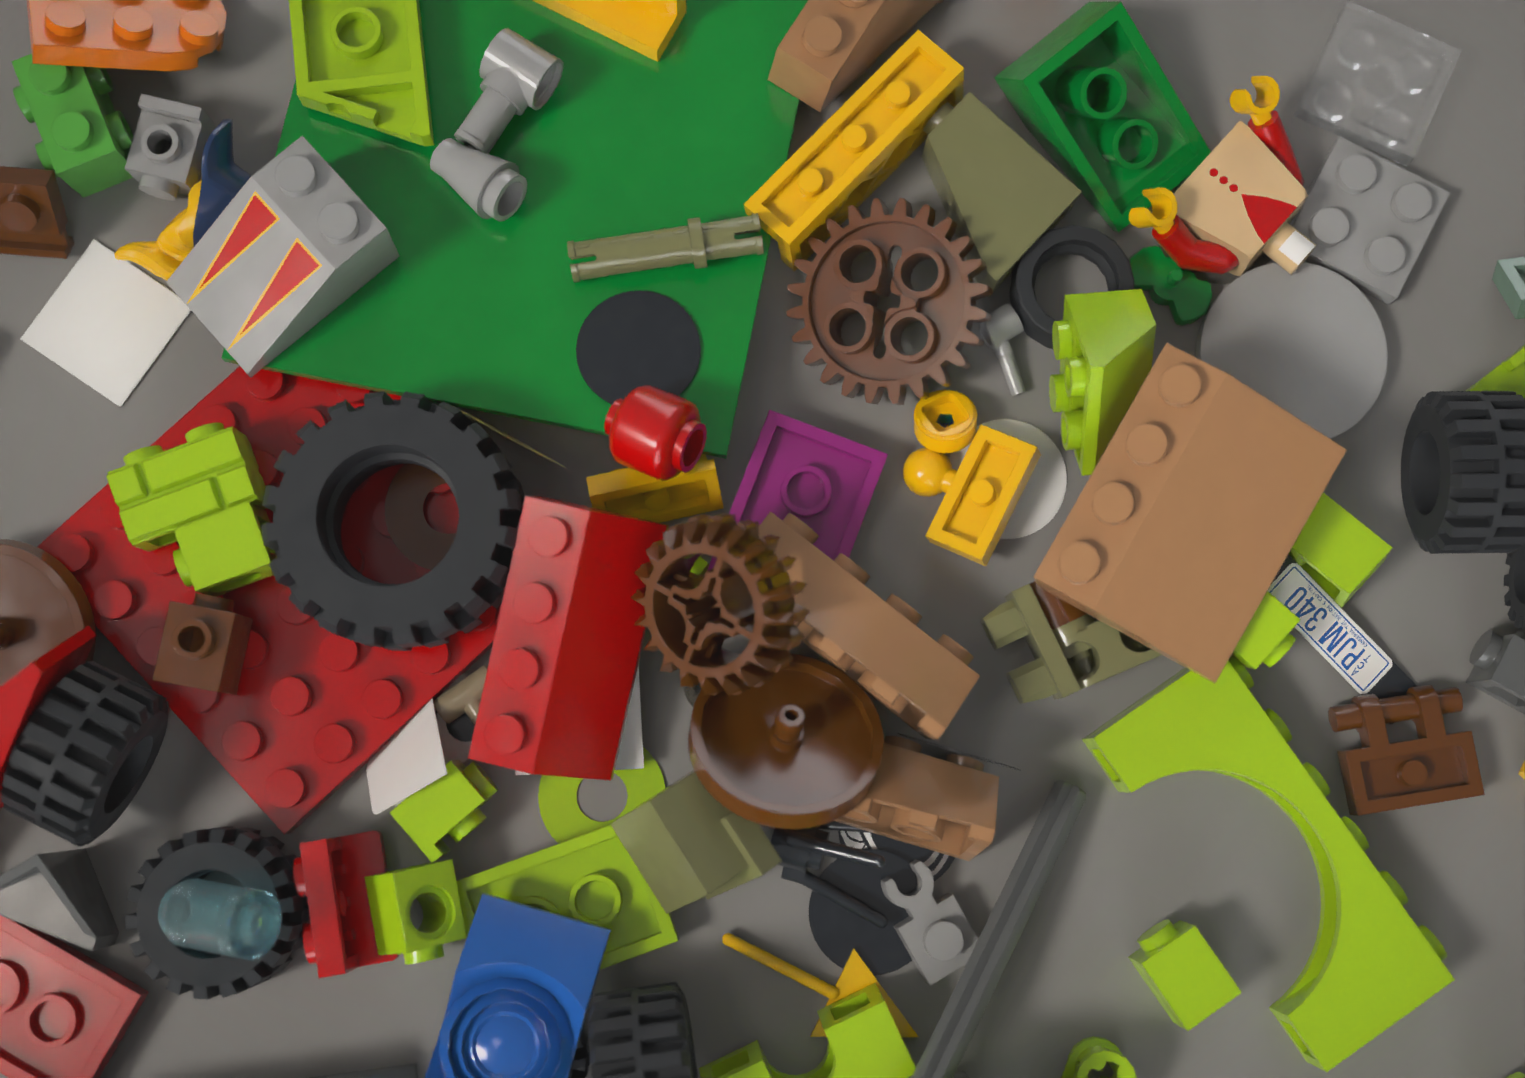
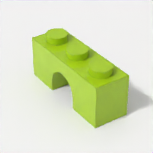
(860, 1045)

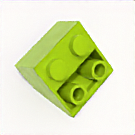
(1104, 360)

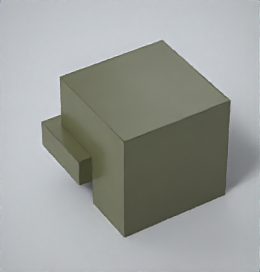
(692, 844)

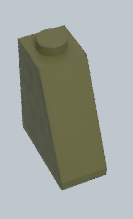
(993, 185)

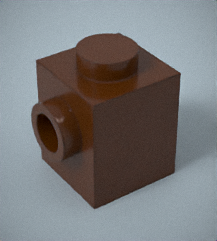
(203, 645)

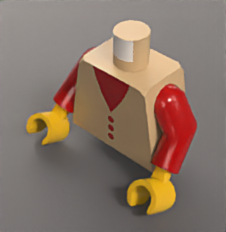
(1236, 198)

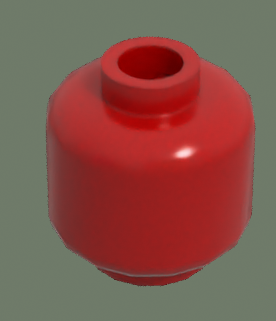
(655, 432)

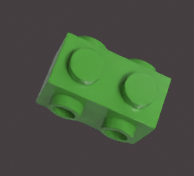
(77, 122)

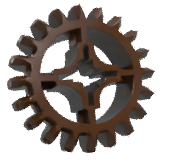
(741, 595)

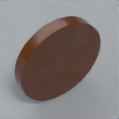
(37, 606)
(788, 749)

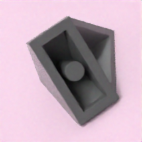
(60, 898)

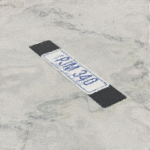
(1337, 635)

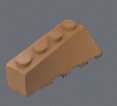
(839, 42)
(873, 637)
(929, 801)

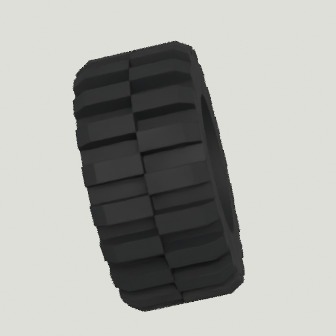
(328, 472)

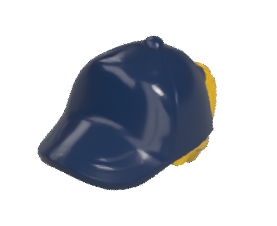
(206, 201)

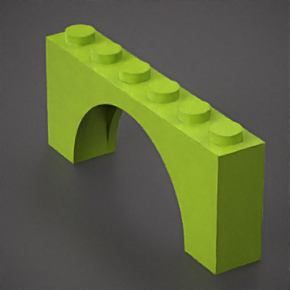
(1368, 952)

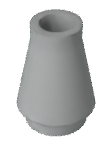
(480, 179)

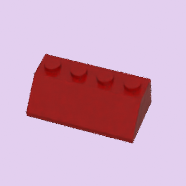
(565, 642)

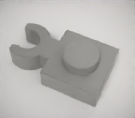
(935, 931)

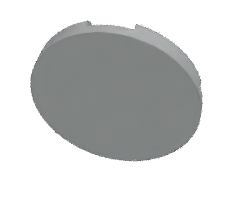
(1300, 343)

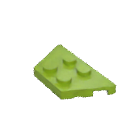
(364, 64)

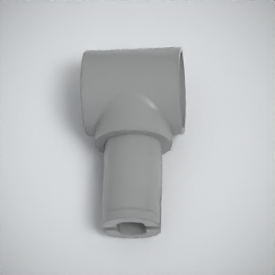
(513, 77)

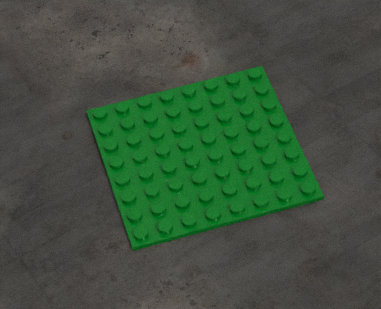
(618, 149)

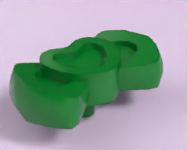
(1171, 285)

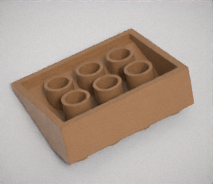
(1189, 513)

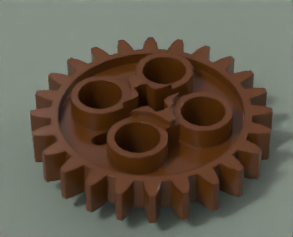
(944, 309)

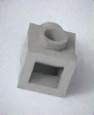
(180, 166)

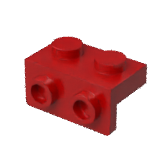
(339, 909)

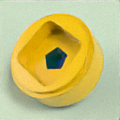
(945, 421)

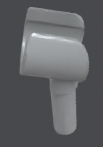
(996, 333)

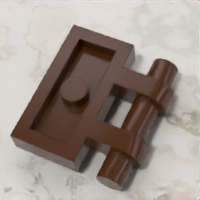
(1410, 771)

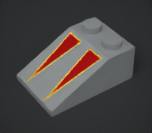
(281, 257)

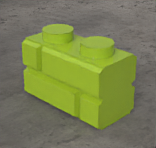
(184, 483)

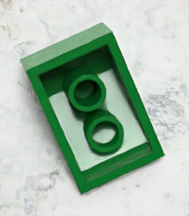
(1104, 110)

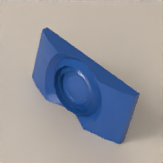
(518, 994)

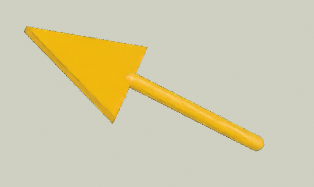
(852, 979)

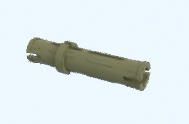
(666, 247)

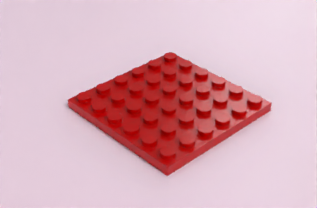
(305, 698)

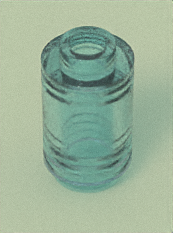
(220, 918)

